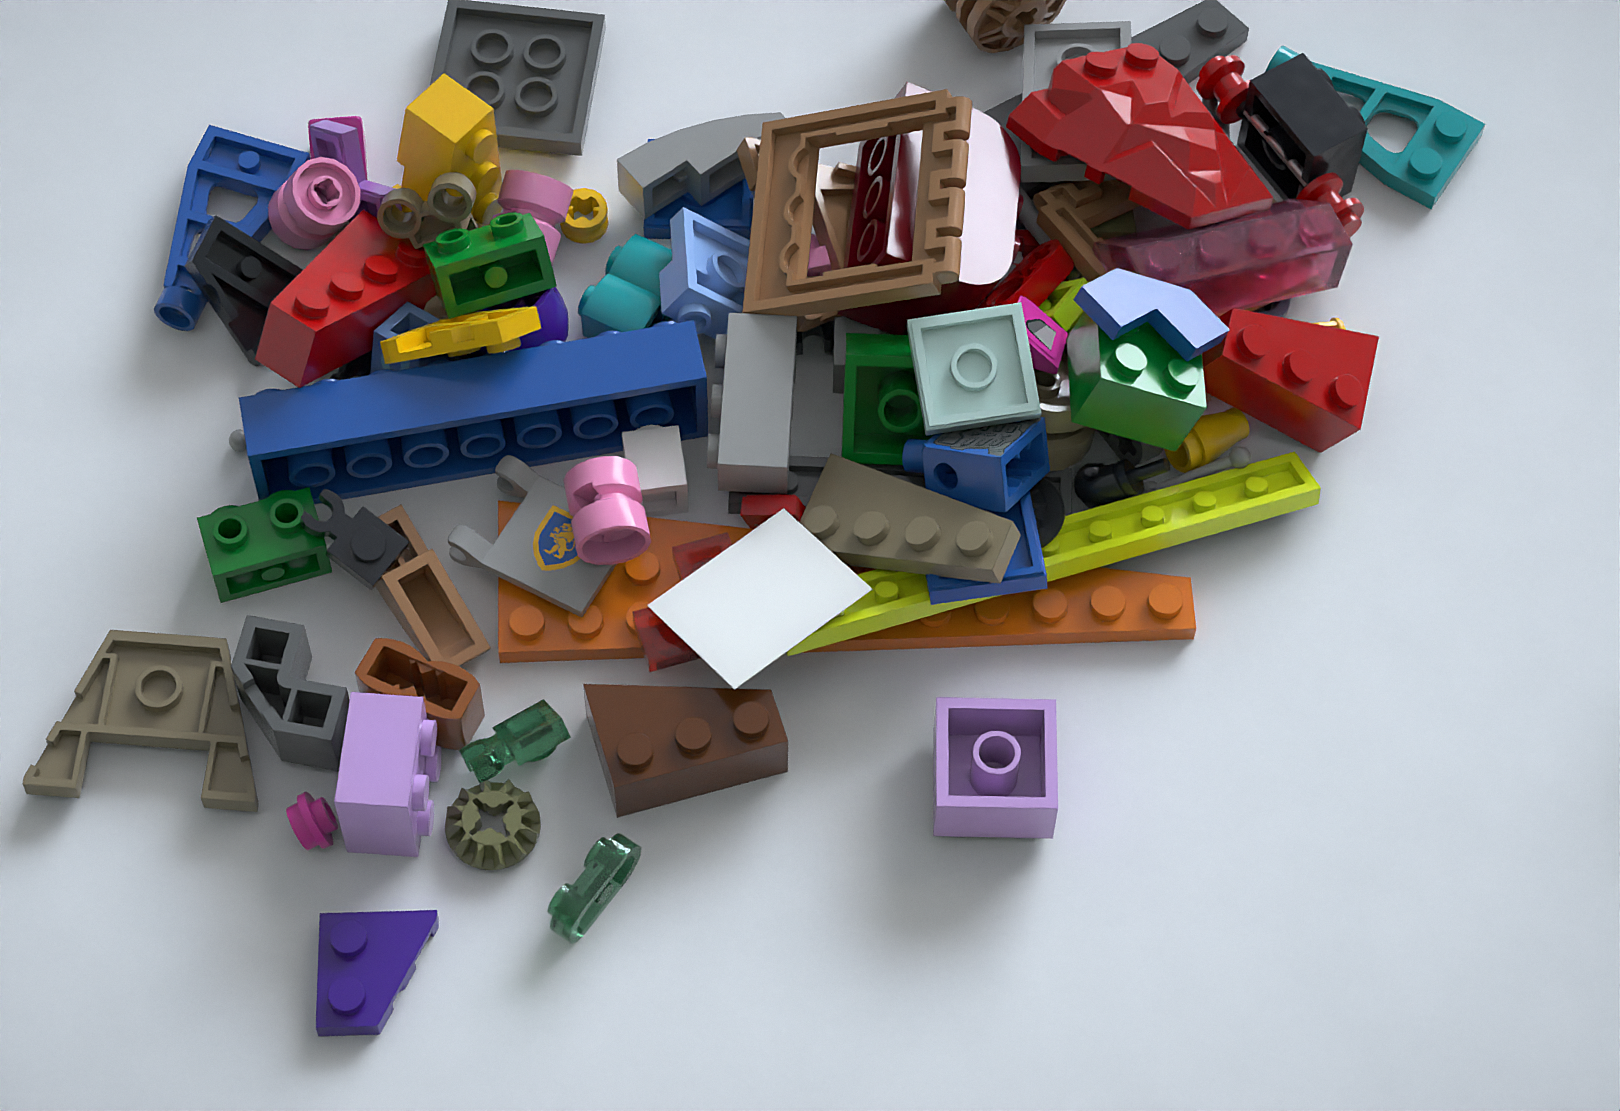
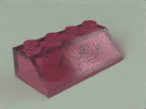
(1242, 260)

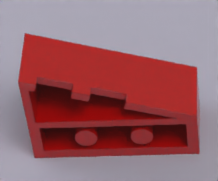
(1293, 375)

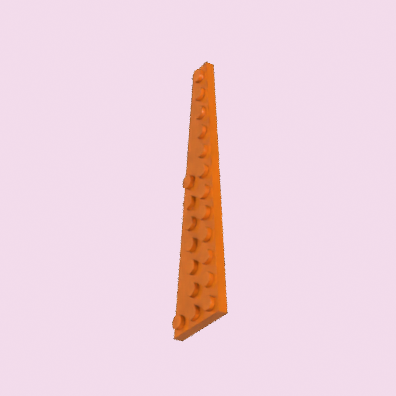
(1073, 609)

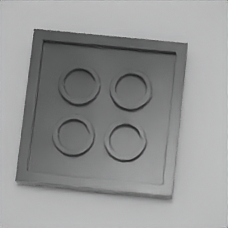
(526, 65)

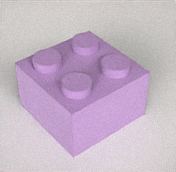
(995, 767)
(387, 774)

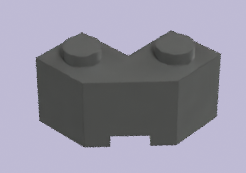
(296, 715)

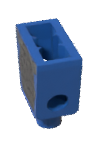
(983, 464)

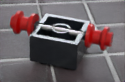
(1292, 129)

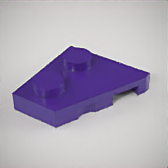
(365, 966)

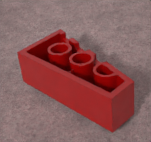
(340, 300)

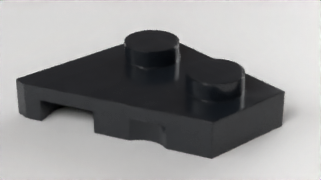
(239, 280)

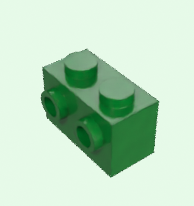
(489, 264)
(262, 545)

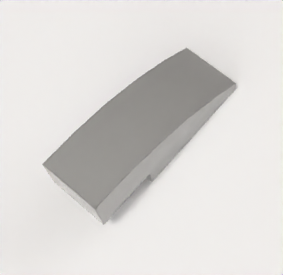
(688, 160)

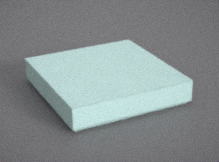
(973, 368)

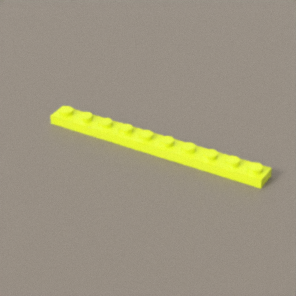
(1102, 538)

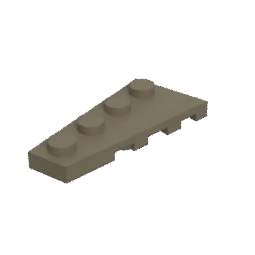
(904, 527)

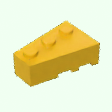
(448, 133)

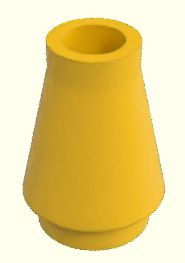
(1209, 439)

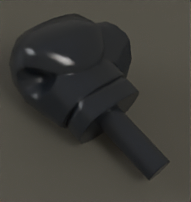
(1104, 484)

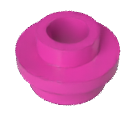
(312, 821)

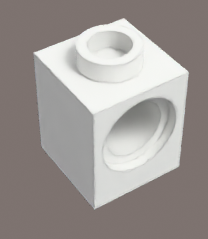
(659, 468)

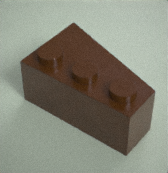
(682, 741)

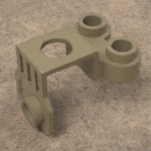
(430, 217)

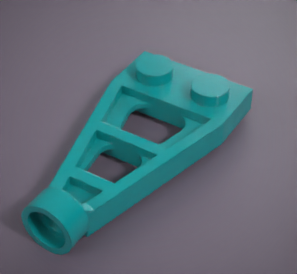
(1433, 153)

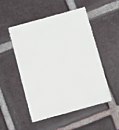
(759, 598)

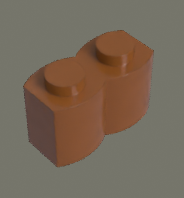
(448, 691)

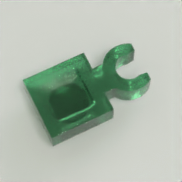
(521, 738)

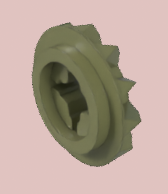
(488, 848)

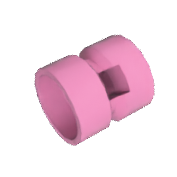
(542, 197)
(314, 203)
(607, 510)

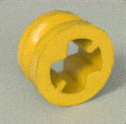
(582, 229)

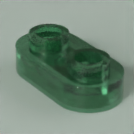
(607, 870)

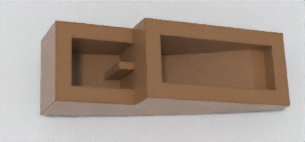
(427, 600)

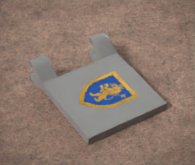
(535, 545)

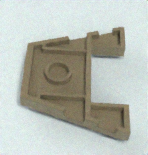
(154, 695)

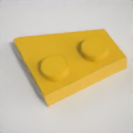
(463, 335)

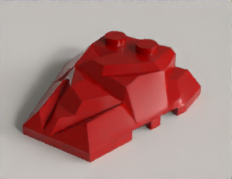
(1146, 128)

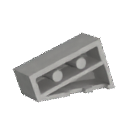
(754, 403)

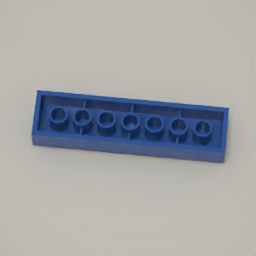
(472, 412)

